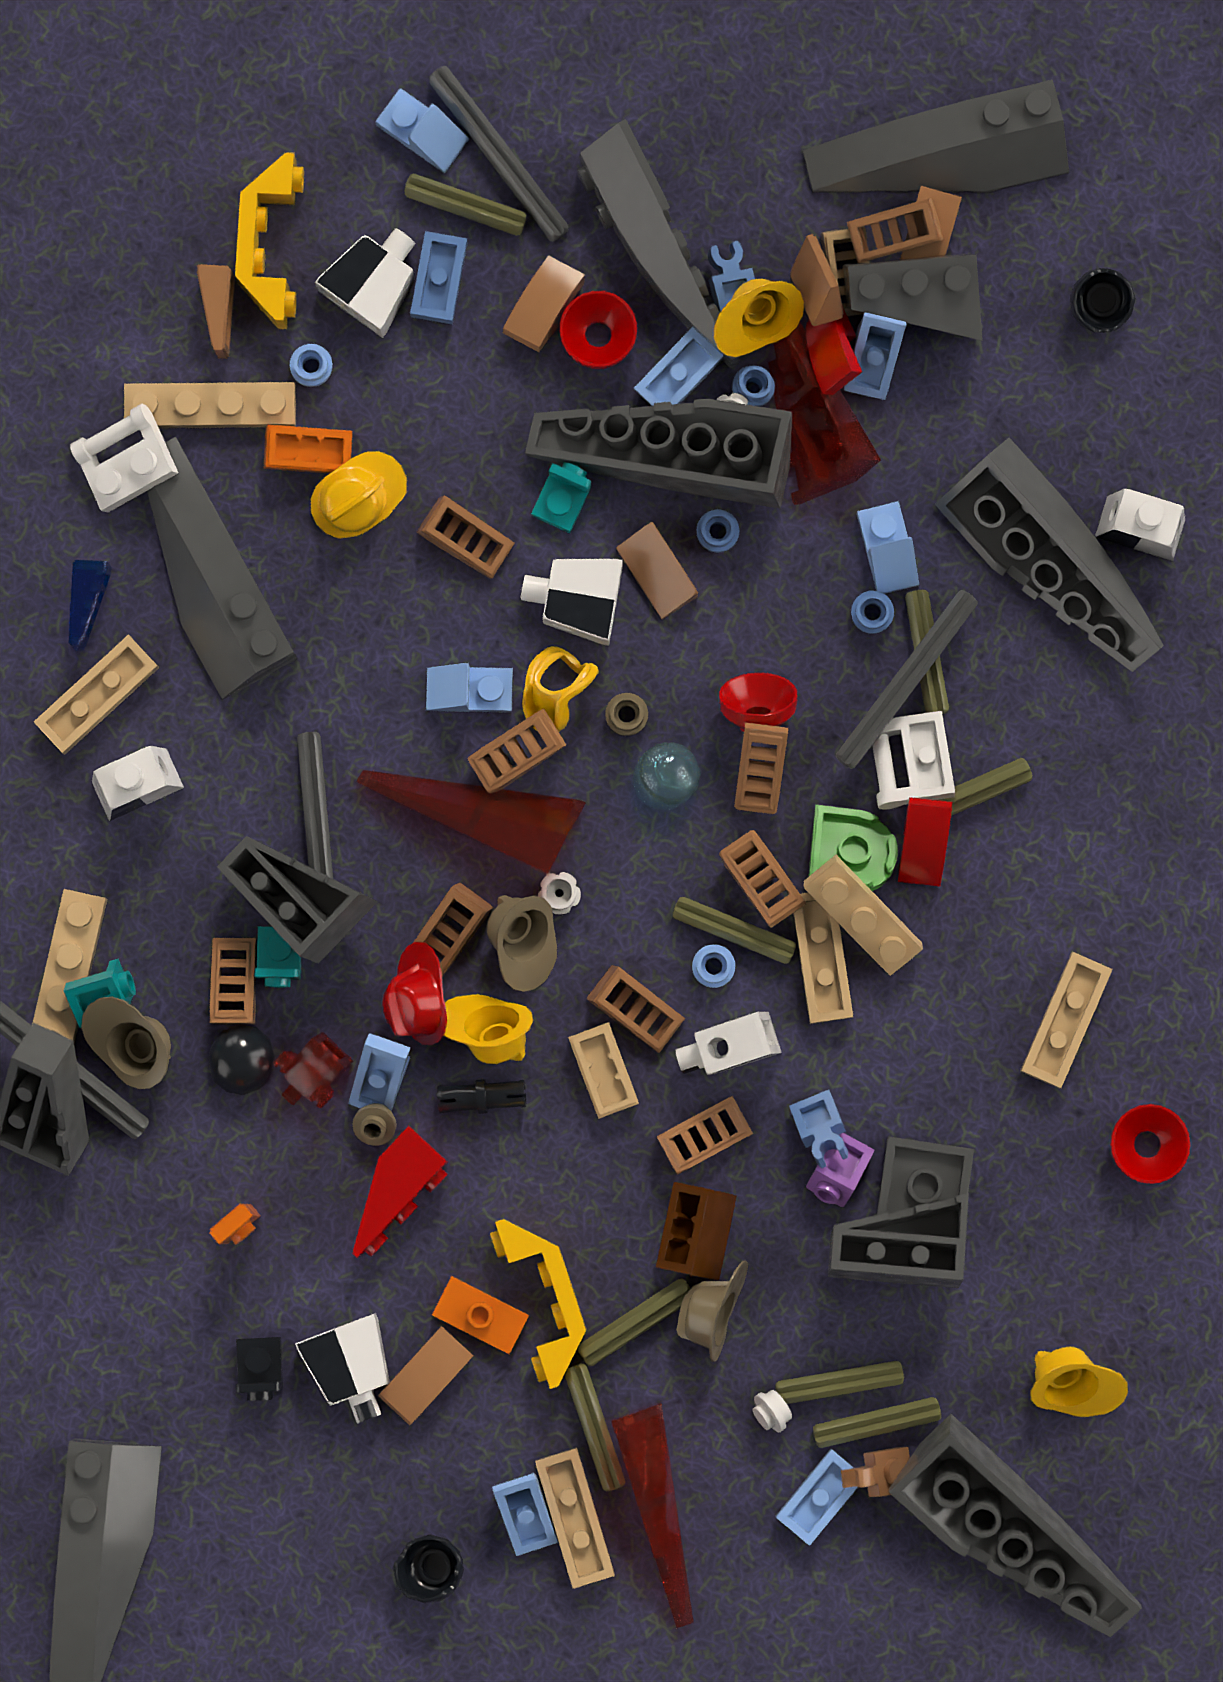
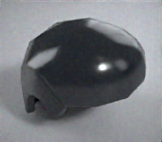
(1102, 300)
(241, 1059)
(441, 1571)

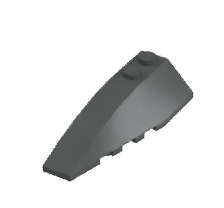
(955, 147)
(640, 217)
(685, 448)
(1043, 544)
(213, 585)
(999, 1520)
(100, 1550)

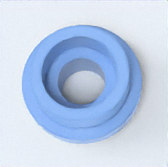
(307, 352)
(720, 953)

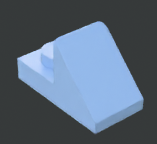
(422, 130)
(876, 352)
(888, 548)
(469, 689)
(379, 1072)
(525, 1514)

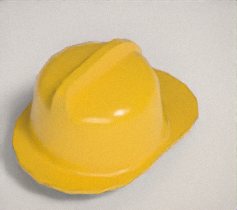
(758, 316)
(358, 494)
(488, 1027)
(1074, 1385)

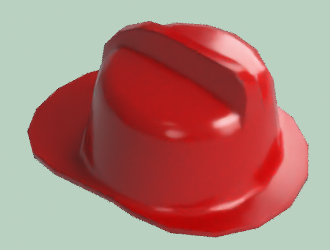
(415, 996)

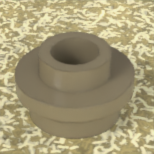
(626, 700)
(376, 1114)

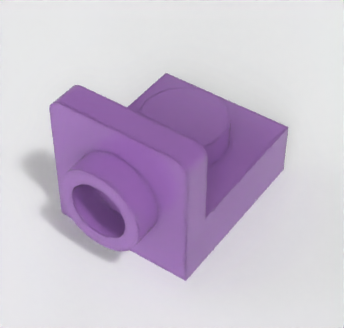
(840, 1177)

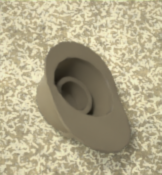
(524, 940)
(127, 1041)
(708, 1309)

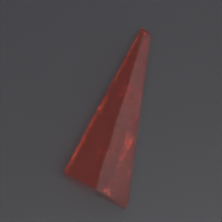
(825, 434)
(511, 822)
(647, 1461)

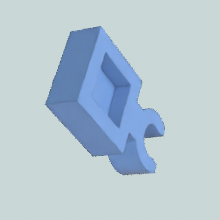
(729, 276)
(820, 1125)

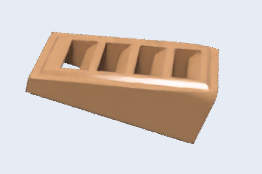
(931, 223)
(217, 294)
(443, 541)
(492, 763)
(760, 793)
(747, 855)
(472, 902)
(606, 985)
(233, 1017)
(672, 1151)

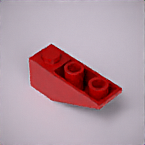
(398, 1178)

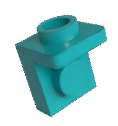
(562, 496)
(276, 959)
(111, 983)

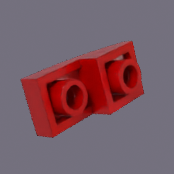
(832, 354)
(924, 841)

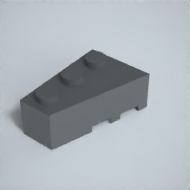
(920, 291)
(296, 900)
(44, 1101)
(904, 1246)

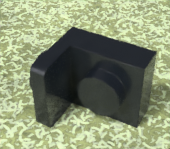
(259, 1367)

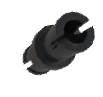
(481, 1096)

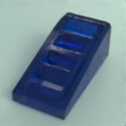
(87, 592)

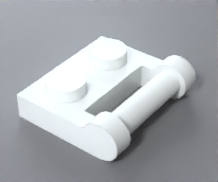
(132, 469)
(925, 760)

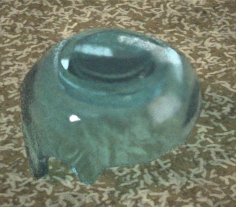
(666, 776)

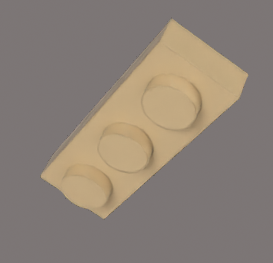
(96, 694)
(863, 915)
(822, 963)
(1066, 1020)
(574, 1518)

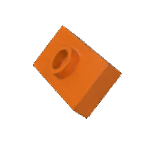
(306, 448)
(235, 1225)
(480, 1315)

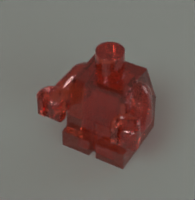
(313, 1070)

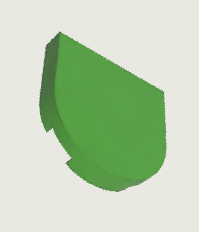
(857, 840)

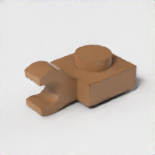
(879, 1471)

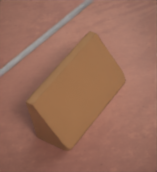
(816, 283)
(657, 570)

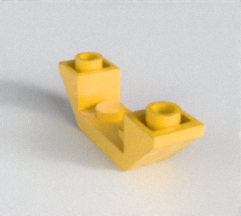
(272, 186)
(557, 1354)

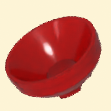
(598, 308)
(758, 699)
(1173, 1141)

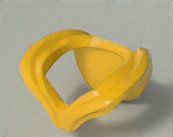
(554, 702)

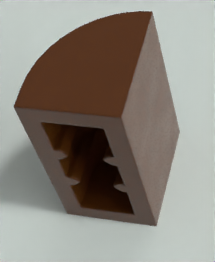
(696, 1231)

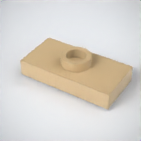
(603, 1070)

